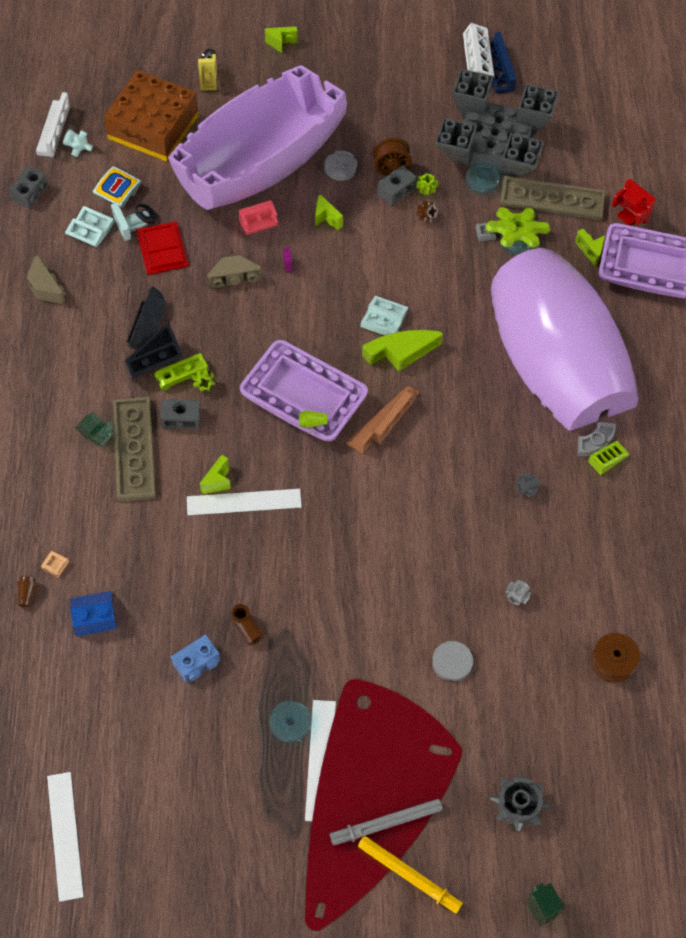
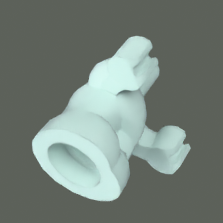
(77, 142)

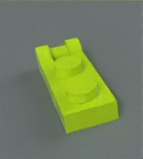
(180, 371)

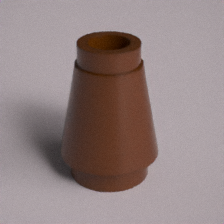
(25, 590)

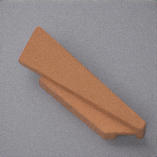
(382, 423)

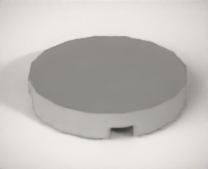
(340, 165)
(452, 661)

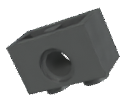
(396, 185)
(188, 420)

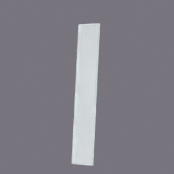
(243, 502)
(322, 719)
(65, 837)

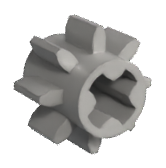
(518, 592)

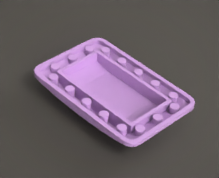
(644, 260)
(295, 381)

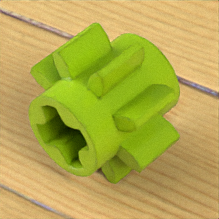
(427, 184)
(199, 383)

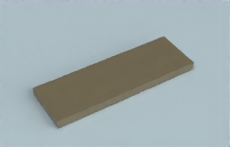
(553, 198)
(134, 449)

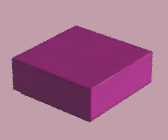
(287, 260)

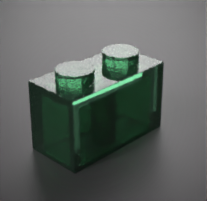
(544, 903)

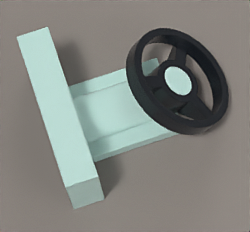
(133, 221)

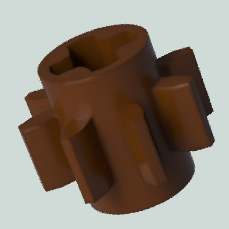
(427, 211)

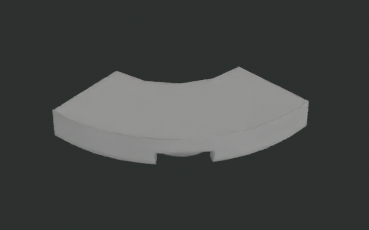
(596, 440)

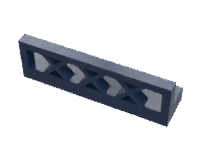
(500, 53)

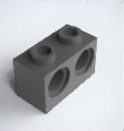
(28, 187)

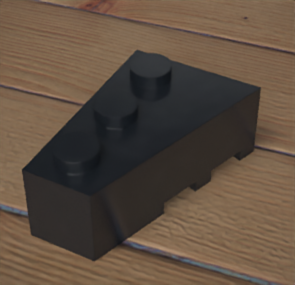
(155, 352)

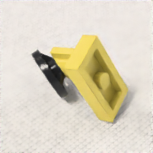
(208, 71)

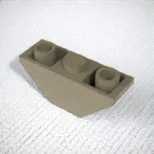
(233, 271)
(43, 283)

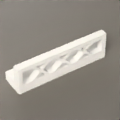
(474, 50)
(53, 126)

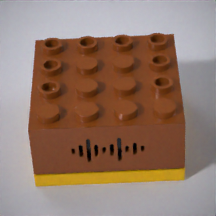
(151, 115)

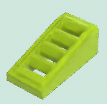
(601, 467)

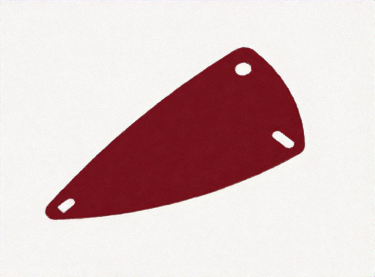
(371, 768)

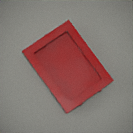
(162, 248)

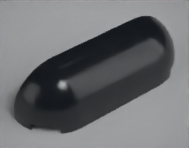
(147, 319)

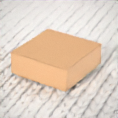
(54, 564)

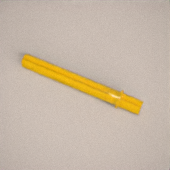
(411, 875)

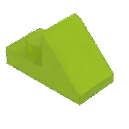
(283, 35)
(327, 212)
(590, 248)
(215, 478)

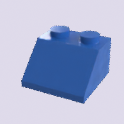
(93, 613)

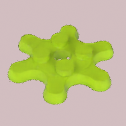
(525, 231)

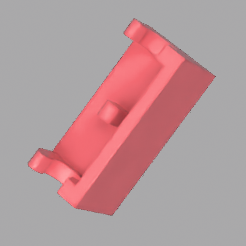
(258, 217)

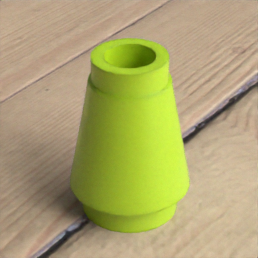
(312, 419)

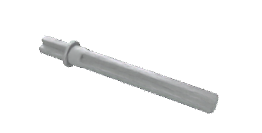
(372, 826)

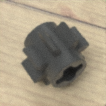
(527, 484)

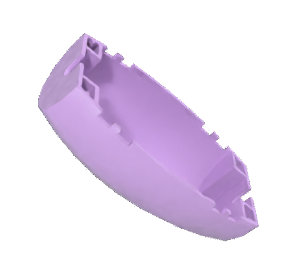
(258, 138)
(562, 339)

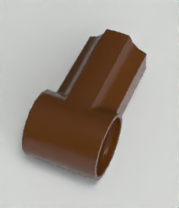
(246, 625)

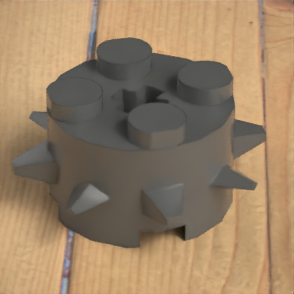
(530, 797)

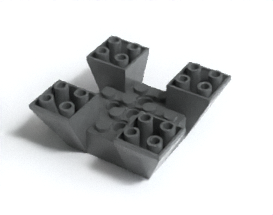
(493, 131)

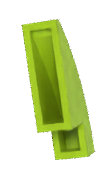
(402, 347)

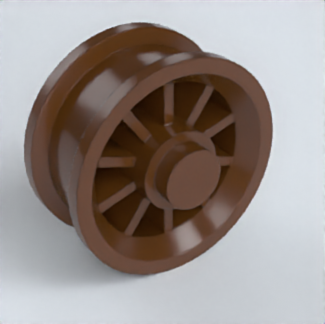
(391, 155)
(615, 657)

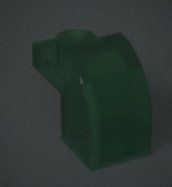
(95, 430)

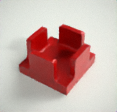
(636, 203)

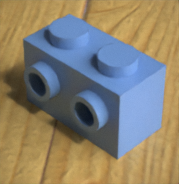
(195, 659)

